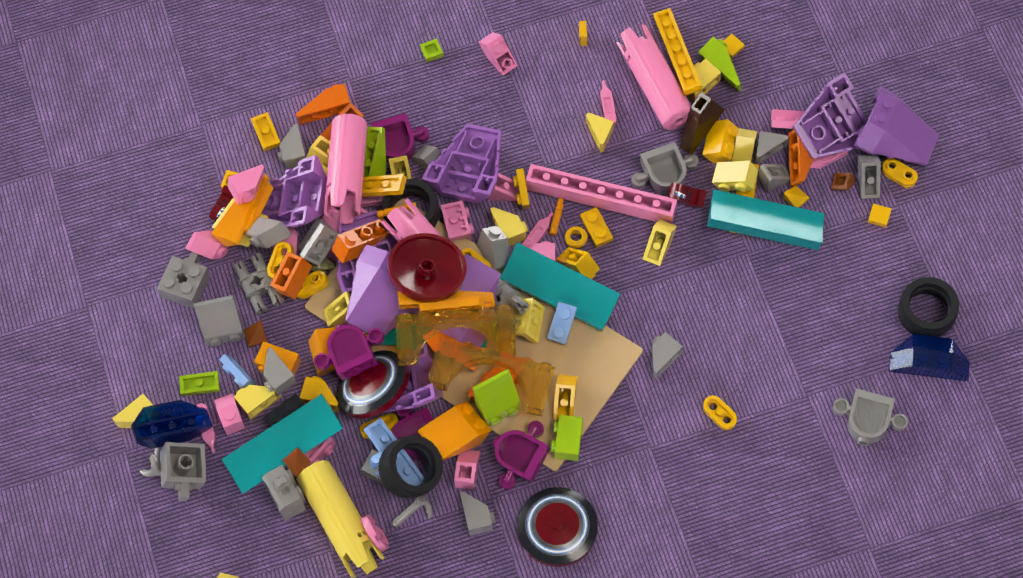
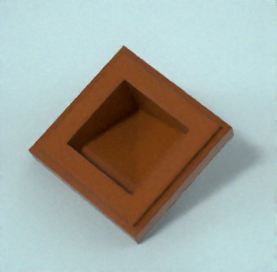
(843, 181)
(255, 334)
(296, 461)

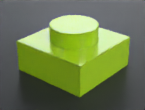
(431, 50)

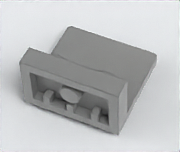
(318, 241)

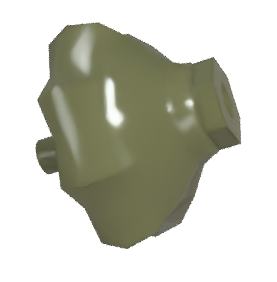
(326, 265)

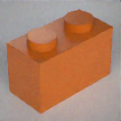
(291, 275)

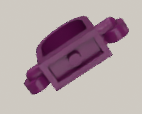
(400, 137)
(350, 351)
(410, 425)
(520, 454)

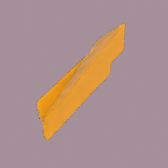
(242, 216)
(460, 300)

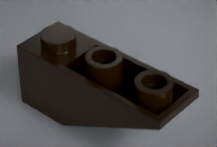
(700, 120)

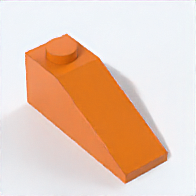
(325, 105)
(799, 159)

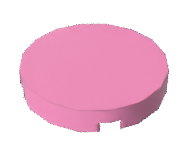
(375, 533)

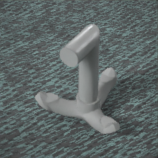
(155, 464)
(419, 502)

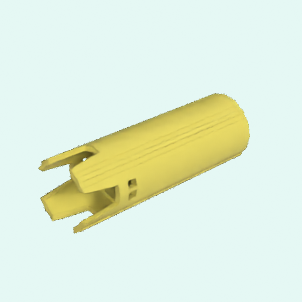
(338, 516)

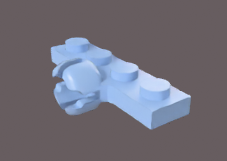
(381, 438)

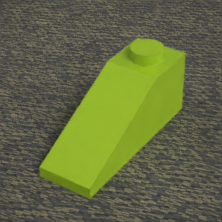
(717, 54)
(375, 152)

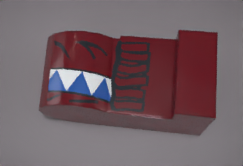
(687, 195)
(221, 203)

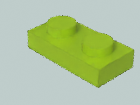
(199, 383)

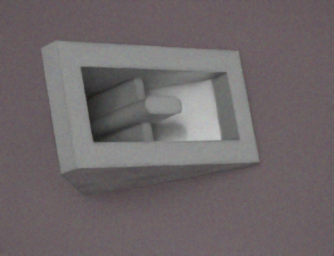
(769, 145)
(426, 155)
(773, 176)

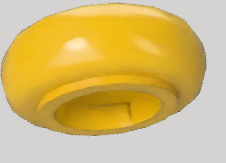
(576, 230)

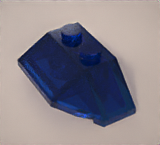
(930, 358)
(170, 422)

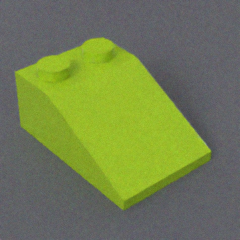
(497, 398)

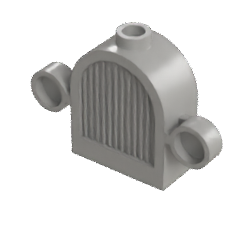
(663, 167)
(869, 416)

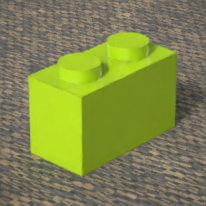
(568, 437)

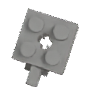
(184, 280)
(182, 467)
(285, 495)

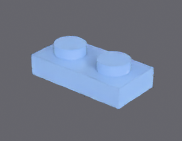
(562, 323)
(233, 367)

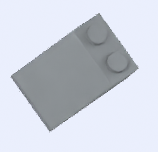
(220, 321)

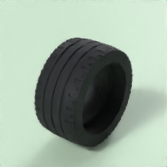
(418, 189)
(934, 287)
(430, 457)

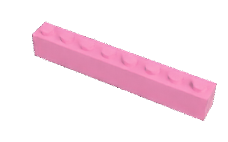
(600, 194)

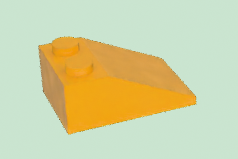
(456, 430)

